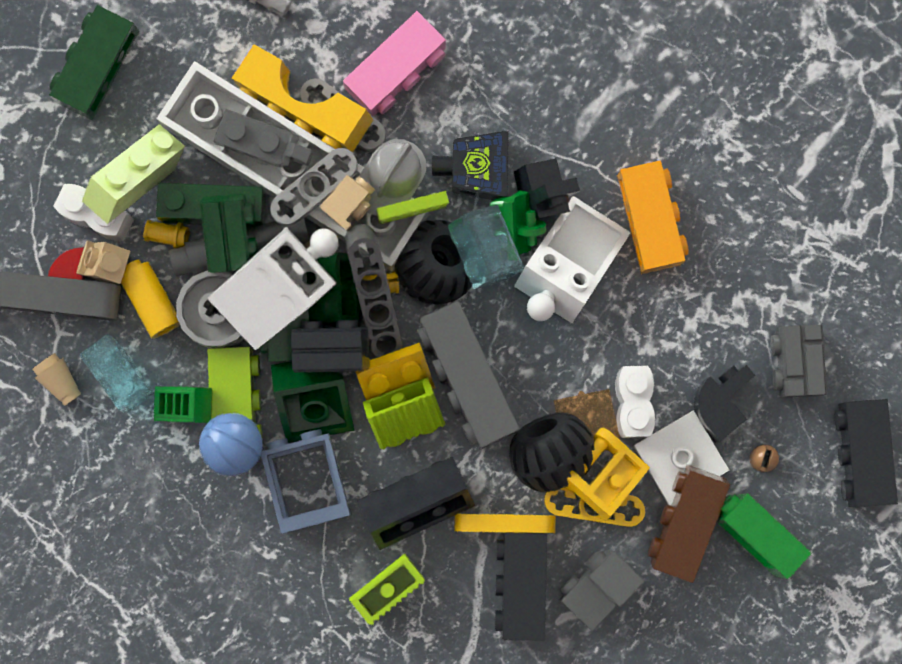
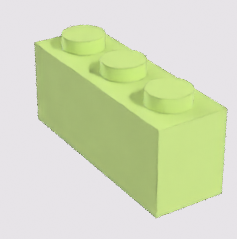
(133, 173)

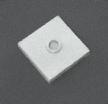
(675, 447)

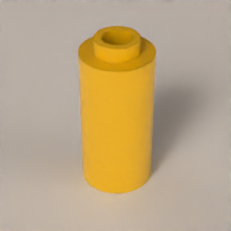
(149, 298)

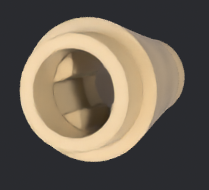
(57, 379)

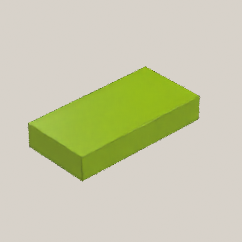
(412, 207)

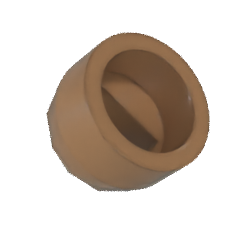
(757, 456)

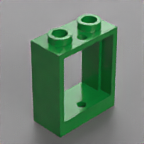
(762, 535)

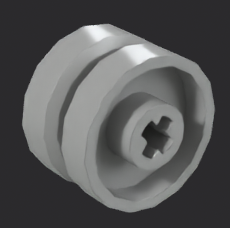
(197, 316)

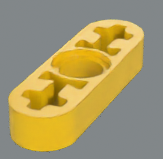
(619, 518)
(505, 523)

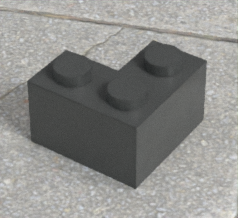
(600, 588)

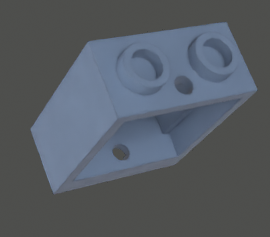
(281, 448)

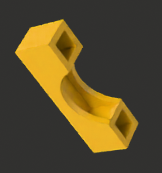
(336, 119)

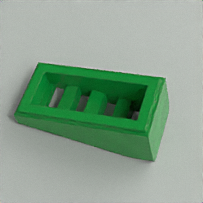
(199, 404)

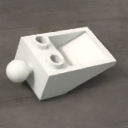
(570, 262)
(270, 289)

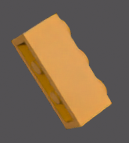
(652, 216)

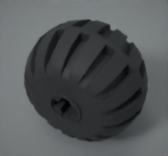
(432, 265)
(549, 449)

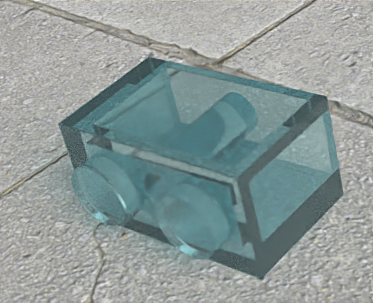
(485, 246)
(116, 373)

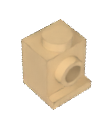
(348, 201)
(103, 262)

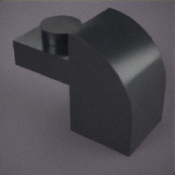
(546, 189)
(715, 407)

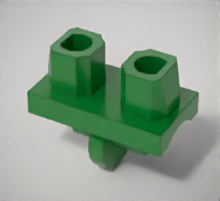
(520, 220)

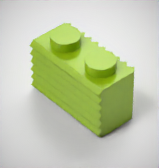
(404, 413)
(387, 589)

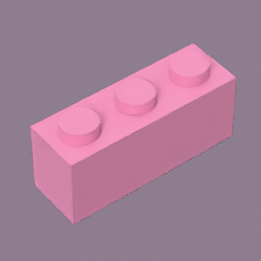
(396, 65)

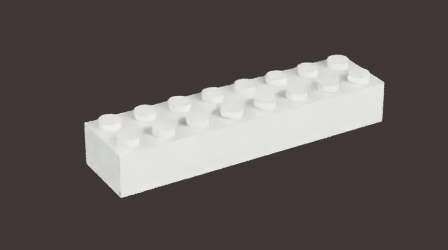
(194, 117)

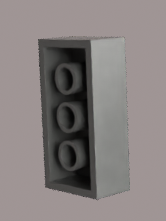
(468, 374)

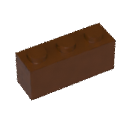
(688, 523)

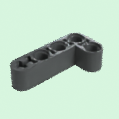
(373, 291)

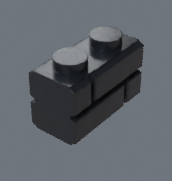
(330, 348)

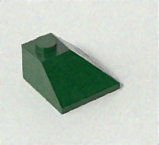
(310, 402)

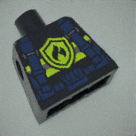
(477, 165)

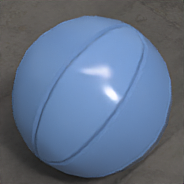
(230, 444)

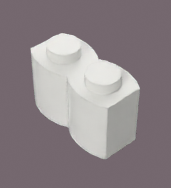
(72, 208)
(634, 390)

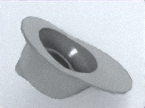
(394, 173)

